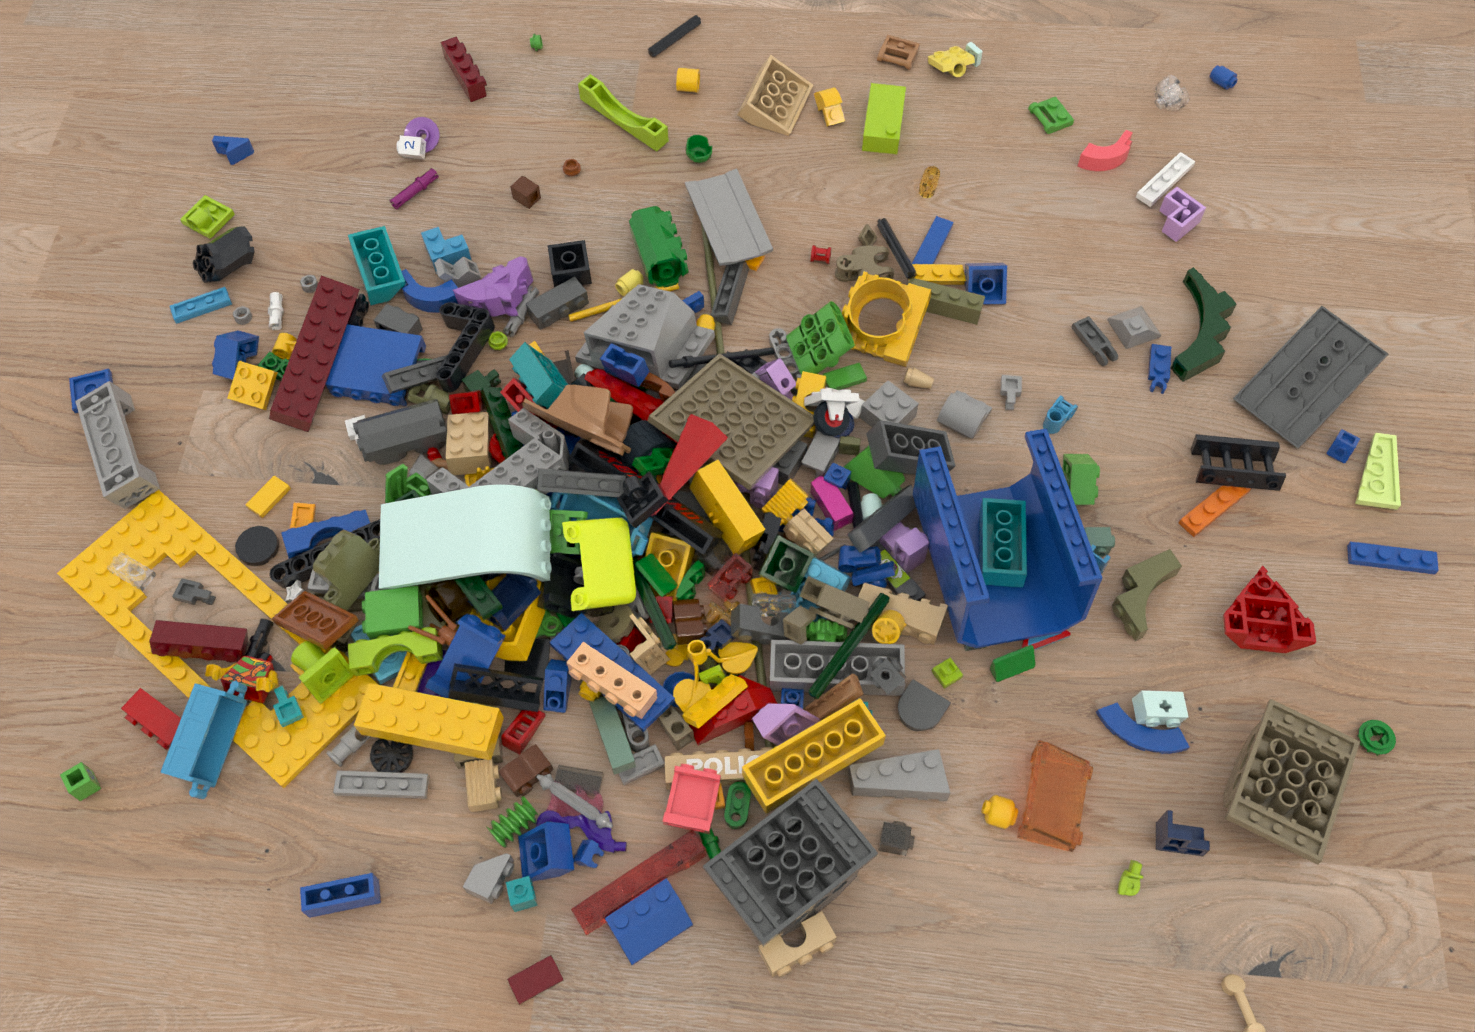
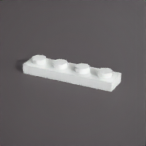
(1165, 179)

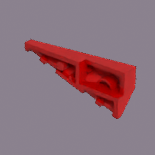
(696, 445)

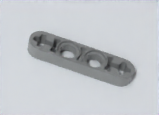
(788, 360)

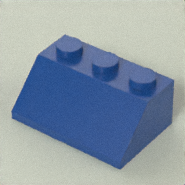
(649, 921)

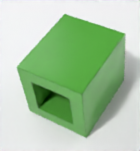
(80, 781)

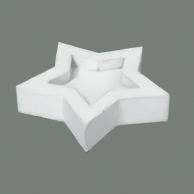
(293, 591)

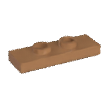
(836, 698)

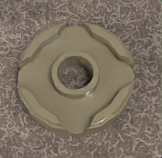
(623, 628)

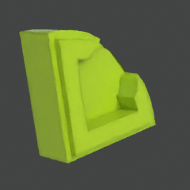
(712, 675)

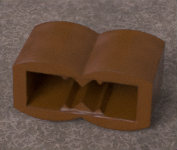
(688, 620)
(523, 771)

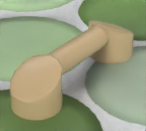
(1234, 986)

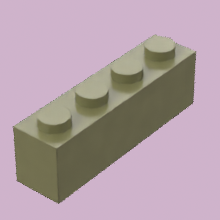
(952, 302)

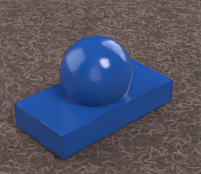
(874, 575)

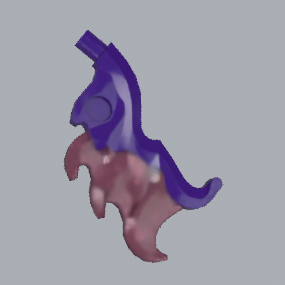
(561, 812)

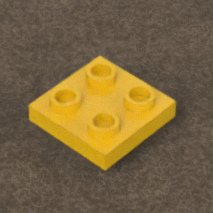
(252, 385)

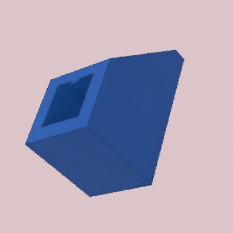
(556, 686)

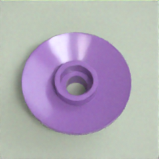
(421, 126)

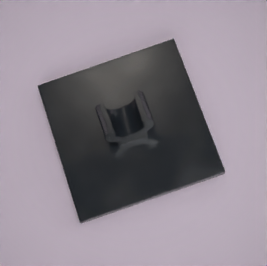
(536, 662)

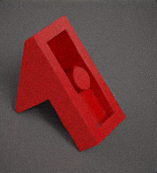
(466, 402)

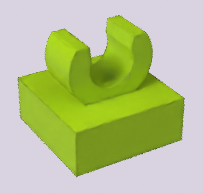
(947, 673)

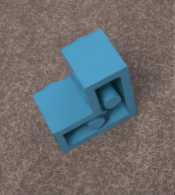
(447, 250)

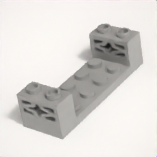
(111, 446)

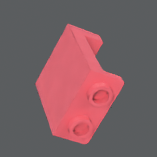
(692, 798)

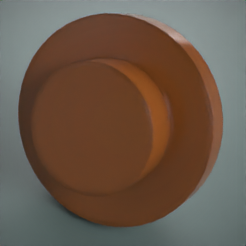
(571, 167)

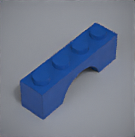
(307, 537)

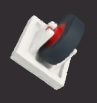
(831, 414)

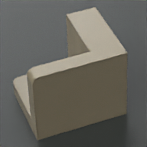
(796, 623)

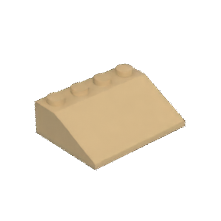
(775, 97)

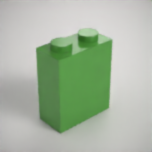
(392, 611)

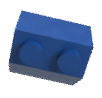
(987, 280)
(546, 851)

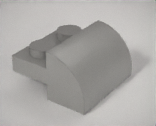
(964, 413)

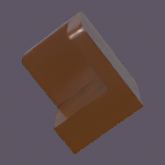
(525, 192)

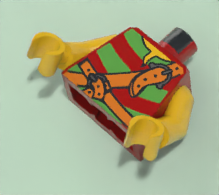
(255, 673)

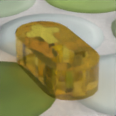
(933, 183)

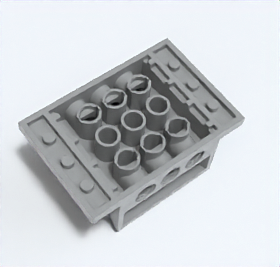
(651, 326)

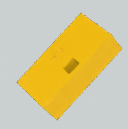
(726, 507)

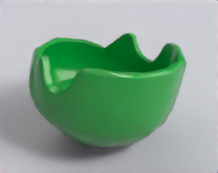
(698, 149)

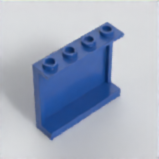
(365, 357)

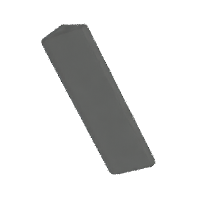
(730, 292)

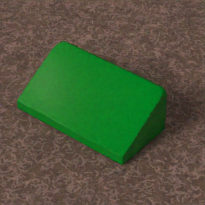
(656, 575)
(1013, 663)

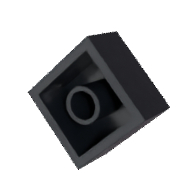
(569, 261)

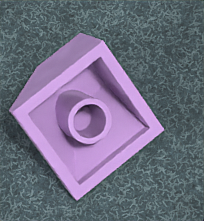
(783, 721)

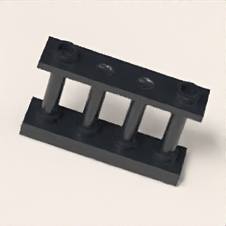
(1237, 449)

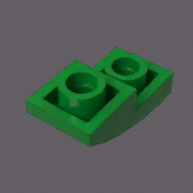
(275, 364)
(693, 576)

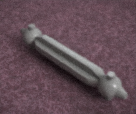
(574, 801)

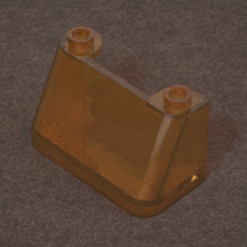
(1055, 797)

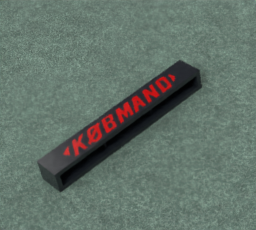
(673, 515)

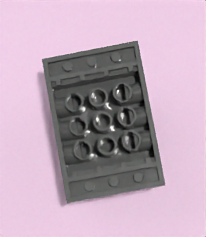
(791, 863)

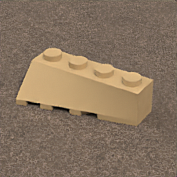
(921, 617)

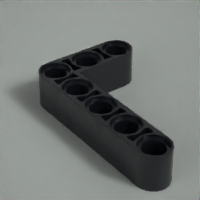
(476, 329)

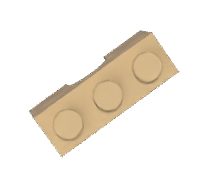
(780, 957)

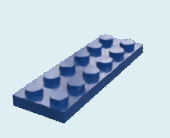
(583, 630)

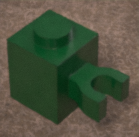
(476, 381)

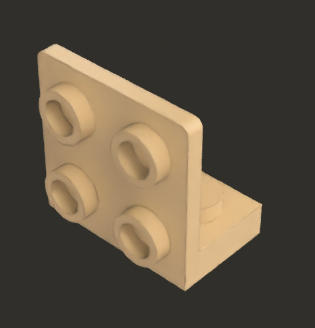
(651, 653)

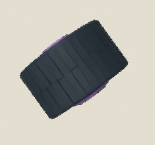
(642, 439)

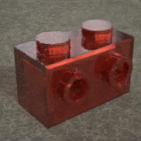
(730, 578)

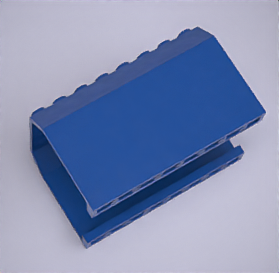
(1059, 557)

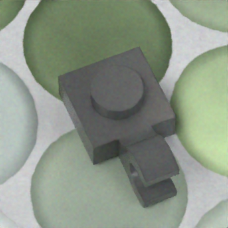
(191, 591)

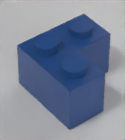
(233, 348)

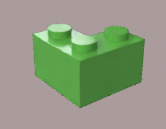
(1081, 477)

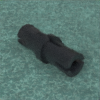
(263, 627)

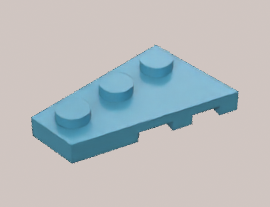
(390, 666)

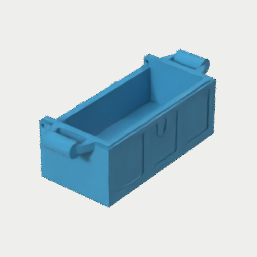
(600, 508)
(205, 736)

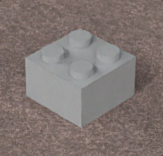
(889, 405)

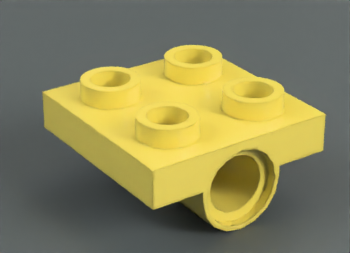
(947, 60)

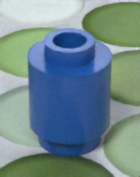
(1223, 77)

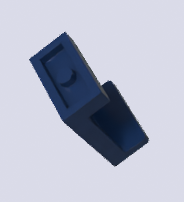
(515, 595)

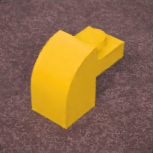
(830, 103)

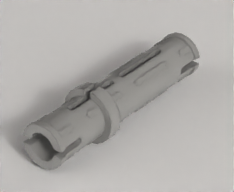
(516, 321)

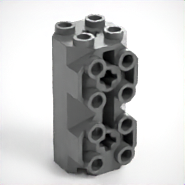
(391, 434)

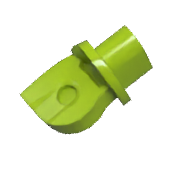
(1130, 879)

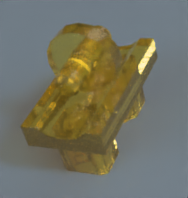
(716, 613)

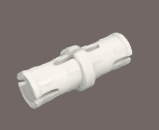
(275, 311)

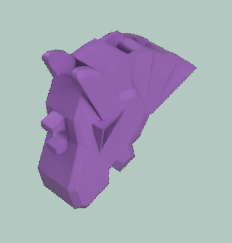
(499, 290)

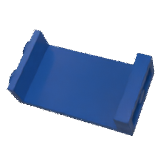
(472, 645)

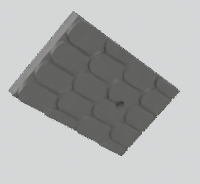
(1298, 391)

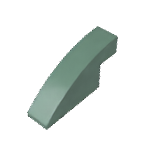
(612, 735)

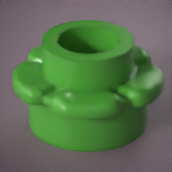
(536, 42)

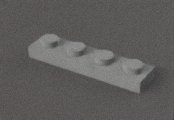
(381, 784)

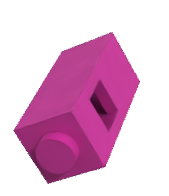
(831, 502)

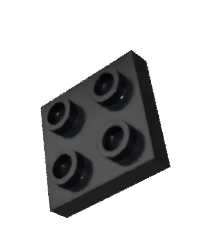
(641, 498)

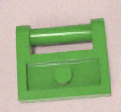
(1055, 113)
(557, 539)

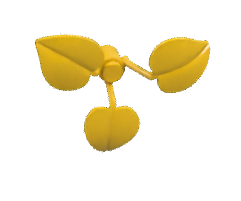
(735, 659)

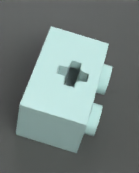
(1160, 708)

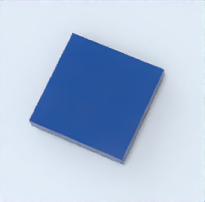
(86, 383)

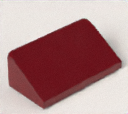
(535, 979)

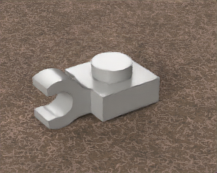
(1011, 388)

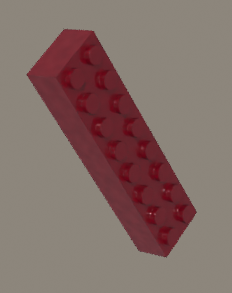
(314, 354)

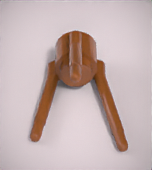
(445, 633)

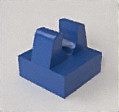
(585, 853)

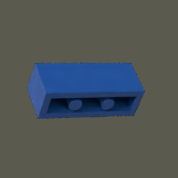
(340, 895)

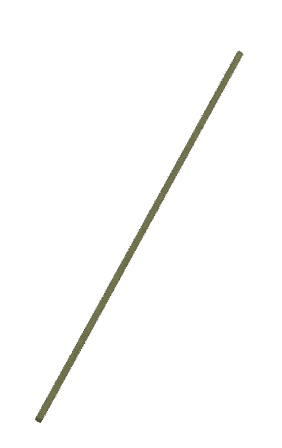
(759, 661)

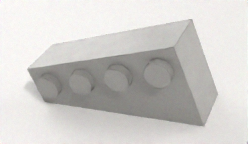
(903, 776)

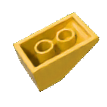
(673, 555)

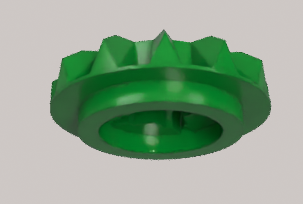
(1377, 727)

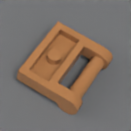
(898, 47)

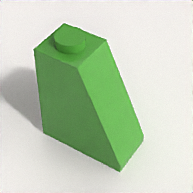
(876, 480)

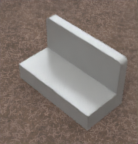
(821, 453)

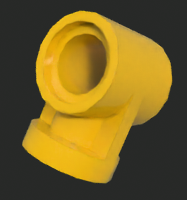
(284, 345)

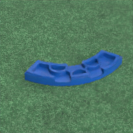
(1140, 736)

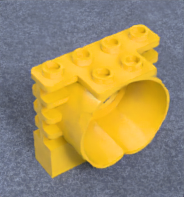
(911, 298)

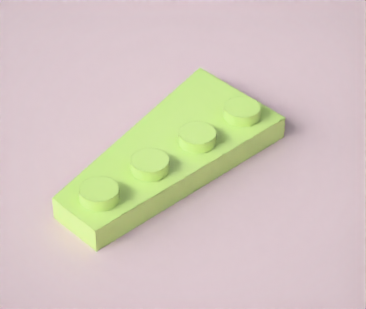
(1381, 474)

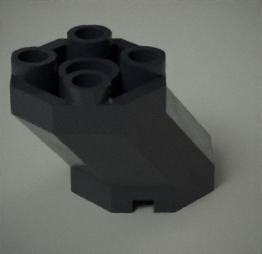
(224, 254)

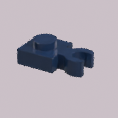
(718, 635)

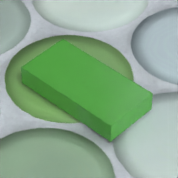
(845, 377)

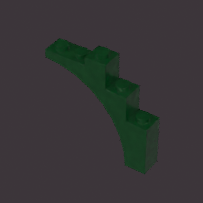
(1213, 327)

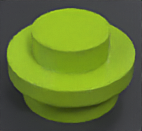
(498, 340)

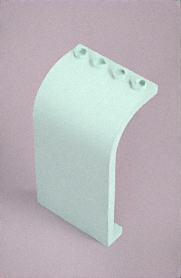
(465, 536)

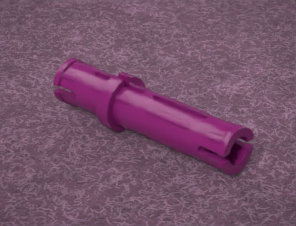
(419, 184)

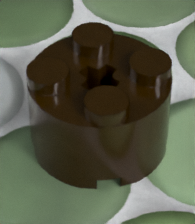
(449, 599)

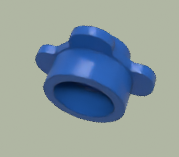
(828, 524)

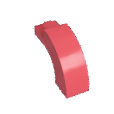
(1106, 158)

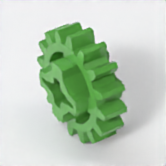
(826, 631)

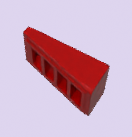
(516, 741)

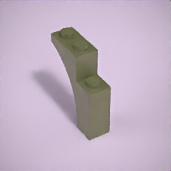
(1141, 581)

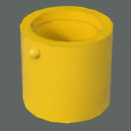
(688, 80)
(888, 627)

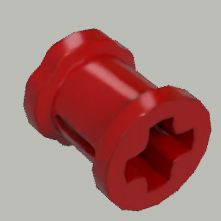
(827, 252)

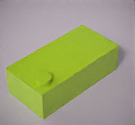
(883, 118)

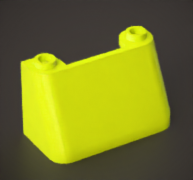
(605, 562)

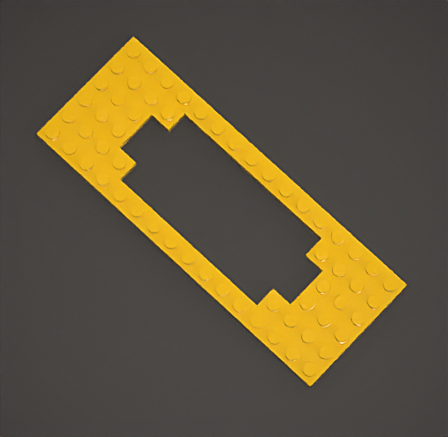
(162, 530)

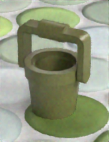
(432, 392)

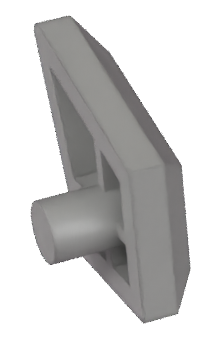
(423, 467)

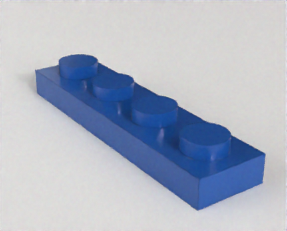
(1392, 557)

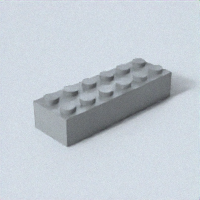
(801, 664)

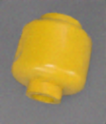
(1000, 811)

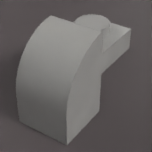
(461, 273)

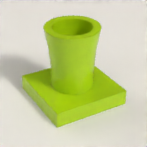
(322, 671)

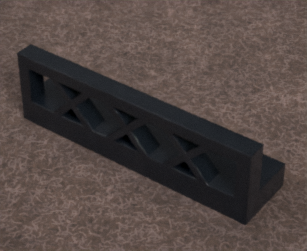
(495, 694)

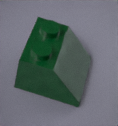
(786, 564)

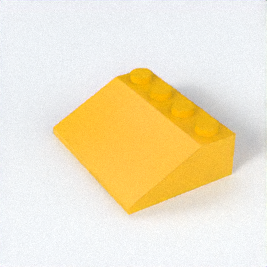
(522, 631)

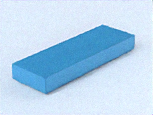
(200, 305)

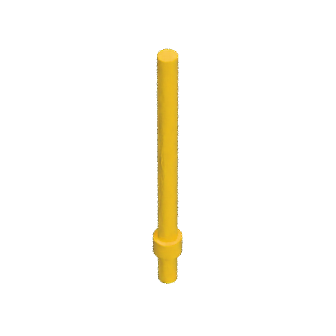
(605, 307)

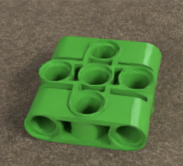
(820, 339)

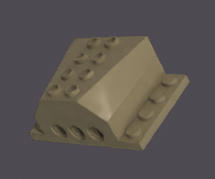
(1290, 780)

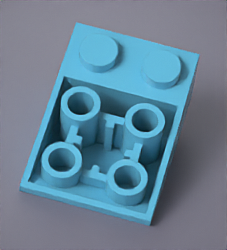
(825, 573)

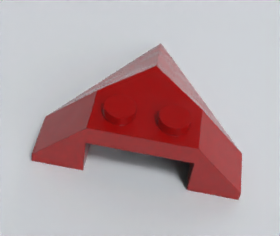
(1267, 618)

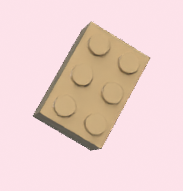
(468, 442)

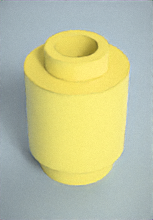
(629, 281)

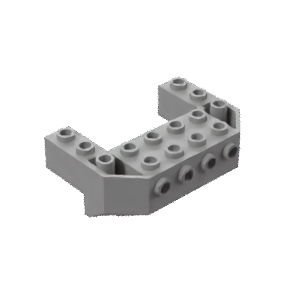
(542, 449)

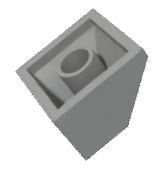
(1134, 327)

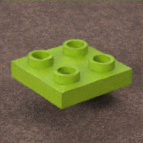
(207, 216)

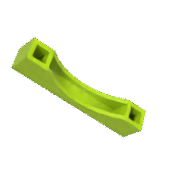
(647, 130)

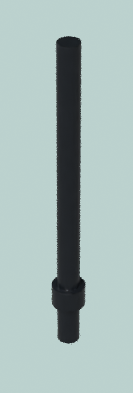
(690, 361)

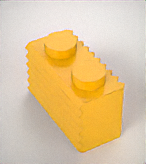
(786, 501)

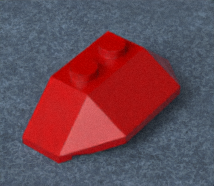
(736, 712)

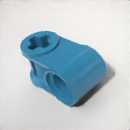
(1058, 415)

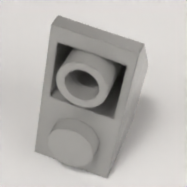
(487, 877)

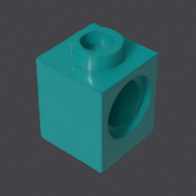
(521, 894)

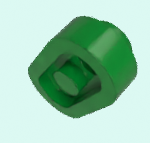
(737, 806)

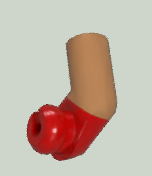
(435, 457)

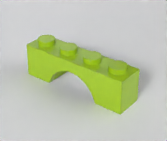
(367, 655)

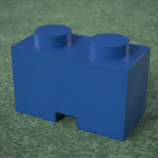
(624, 365)

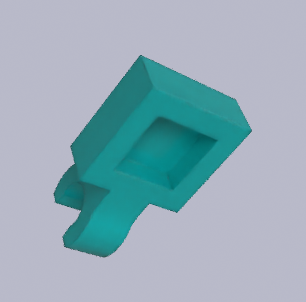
(288, 708)

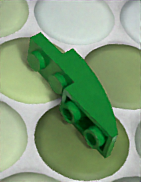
(655, 463)

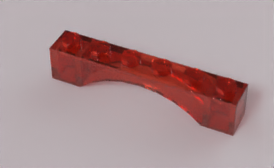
(665, 863)

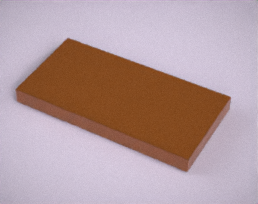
(315, 619)

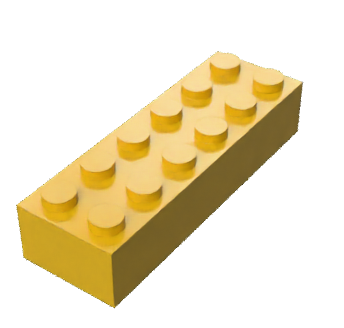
(429, 721)
(813, 755)

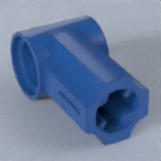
(851, 559)

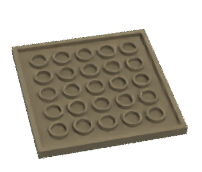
(749, 412)

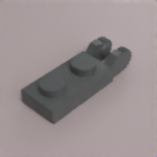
(1095, 340)

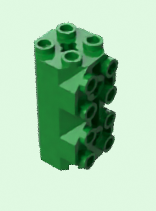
(657, 246)

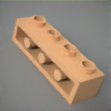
(611, 680)

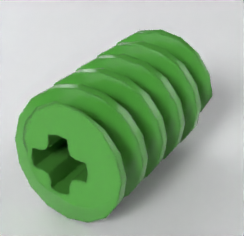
(513, 822)

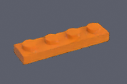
(1212, 508)

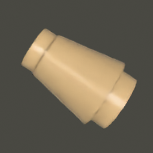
(917, 378)

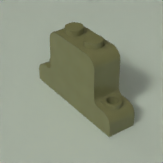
(347, 567)

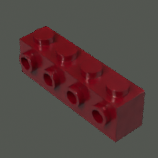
(463, 69)
(198, 641)

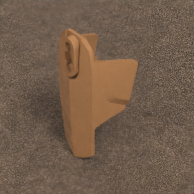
(590, 415)

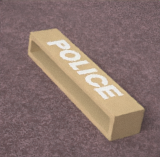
(724, 762)

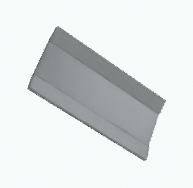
(729, 218)

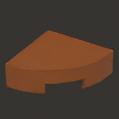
(749, 735)

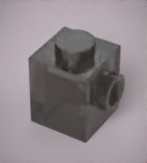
(896, 838)

